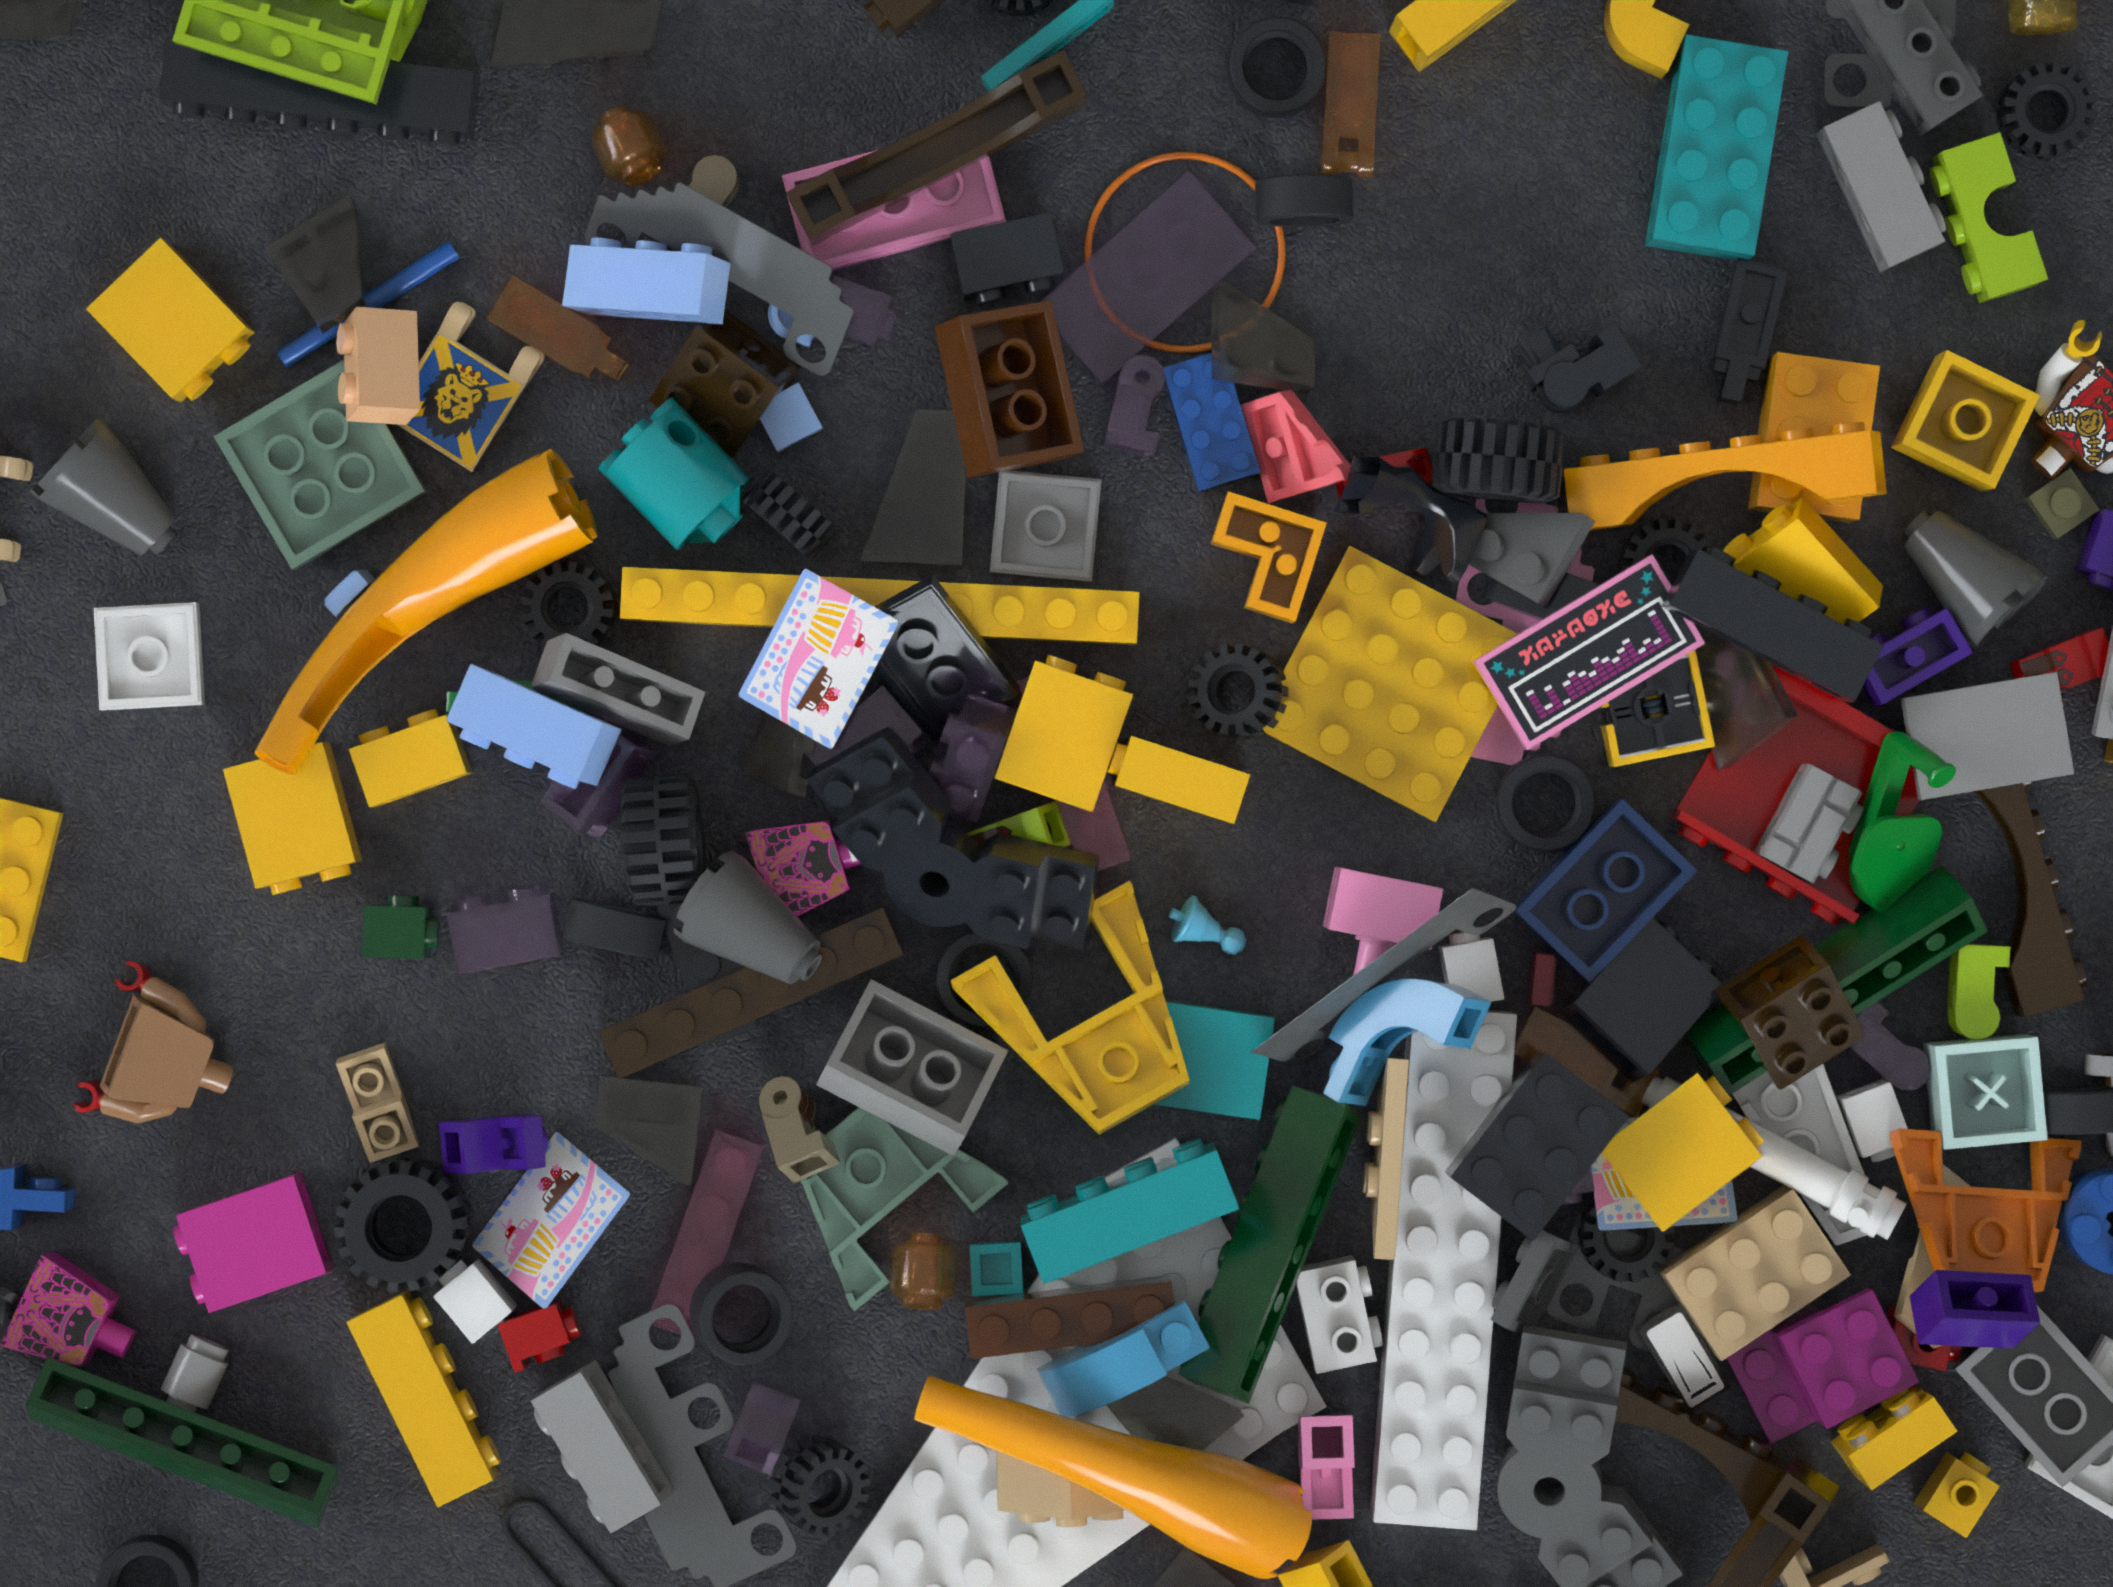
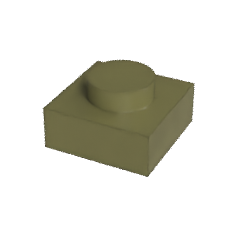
(2061, 504)

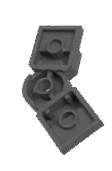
(1559, 1430)

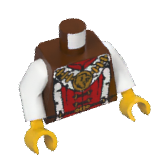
(2075, 409)

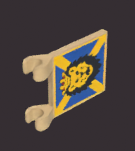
(465, 394)

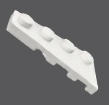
(1812, 1119)

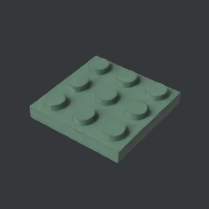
(315, 471)

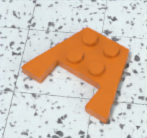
(1986, 1226)

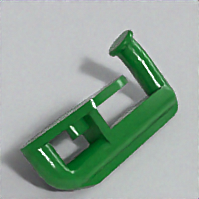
(1892, 849)

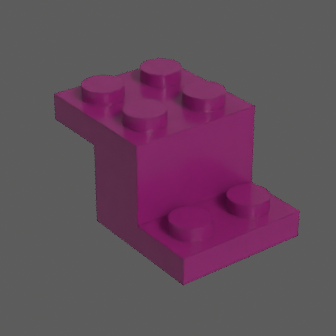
(1822, 1366)

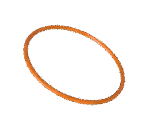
(1177, 156)

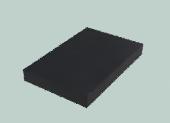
(938, 657)

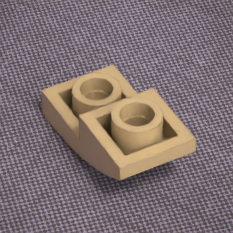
(377, 1102)

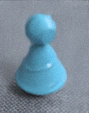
(1196, 924)

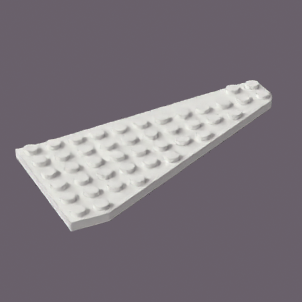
(944, 1512)

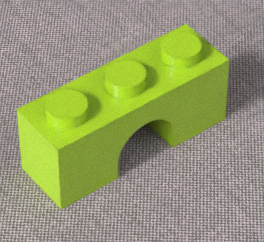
(1994, 262)

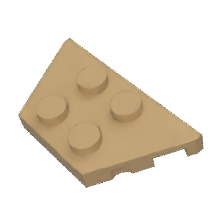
(1383, 1176)

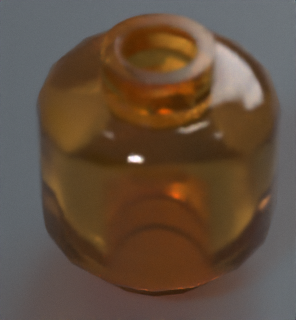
(629, 146)
(923, 1272)

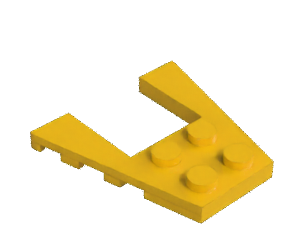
(1114, 1059)

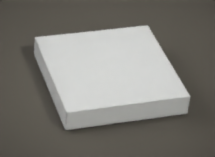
(149, 656)

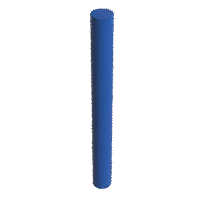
(375, 298)

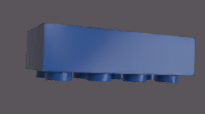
(1210, 424)

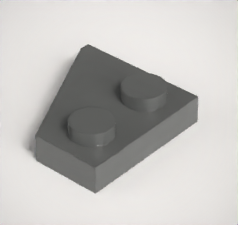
(1530, 550)

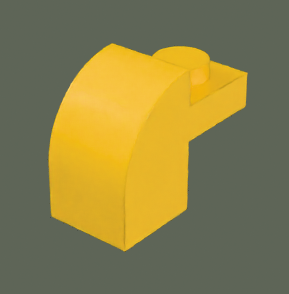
(1643, 34)

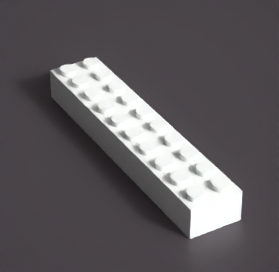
(1440, 1290)

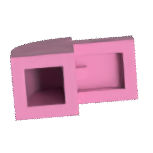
(1326, 1465)

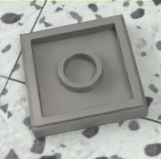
(1045, 525)

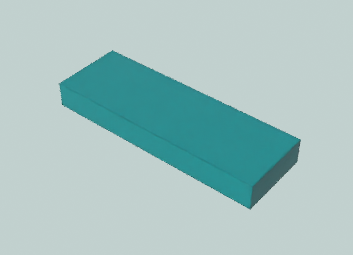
(1047, 41)

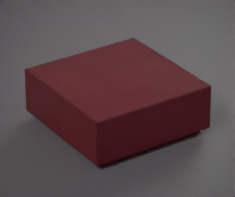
(1541, 979)

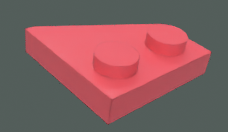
(1291, 447)

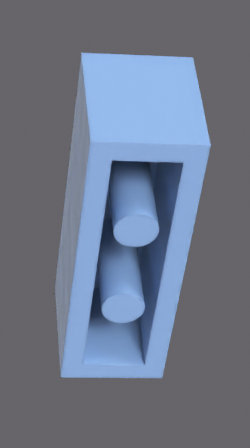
(646, 281)
(532, 727)

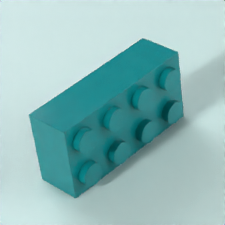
(1716, 148)
(1127, 1212)

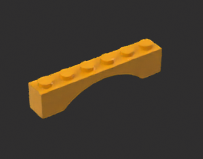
(1830, 466)

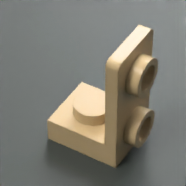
(1858, 1569)

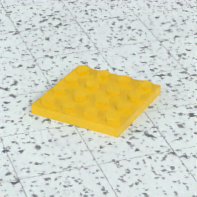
(1389, 684)

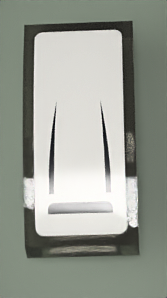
(1683, 1357)

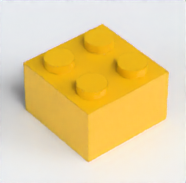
(1965, 421)

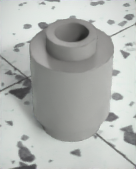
(195, 1373)

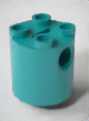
(678, 477)

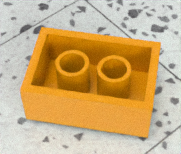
(1813, 395)

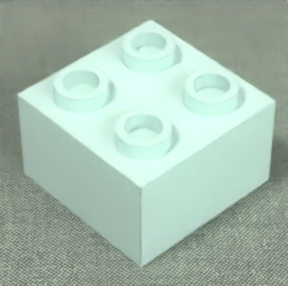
(1986, 1091)

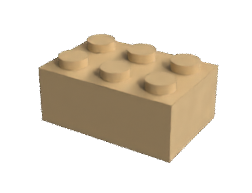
(1753, 1272)

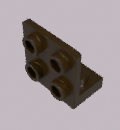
(726, 380)
(1792, 1011)

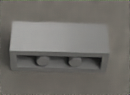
(1882, 185)
(617, 689)
(601, 1447)

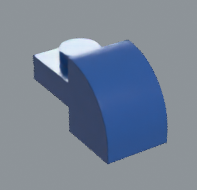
(40, 1195)

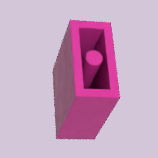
(252, 1243)

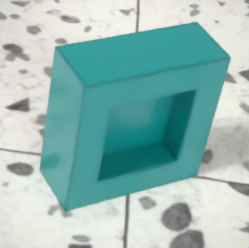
(996, 1268)

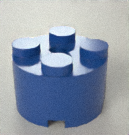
(2083, 1219)

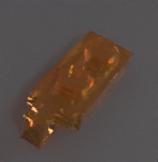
(554, 330)

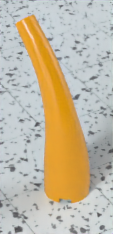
(476, 547)
(1192, 1495)

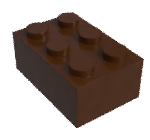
(1009, 388)

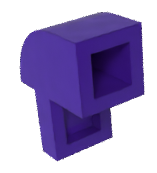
(493, 1143)

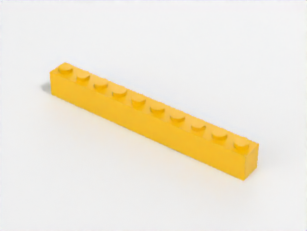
(991, 609)

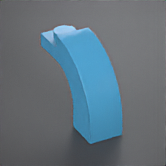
(1388, 1015)
(1117, 1367)

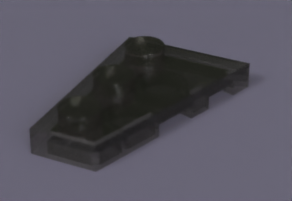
(1741, 698)

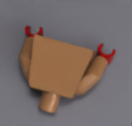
(156, 1056)

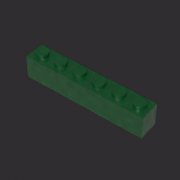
(1868, 962)
(1270, 1241)
(182, 1442)

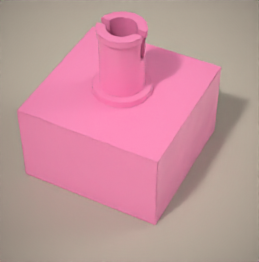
(1377, 910)

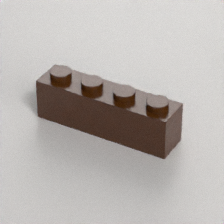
(1063, 1316)

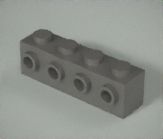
(1914, 58)

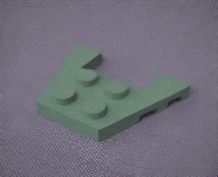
(874, 1175)

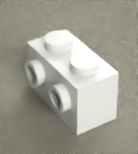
(1336, 1315)

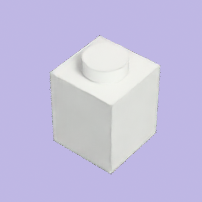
(1472, 965)
(1870, 1117)
(473, 1299)

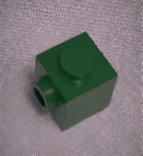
(399, 929)

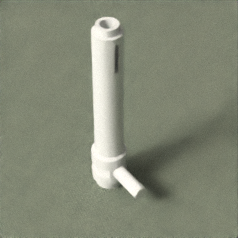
(1840, 1191)

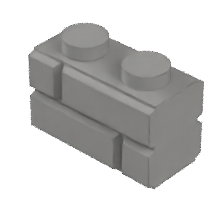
(1810, 823)

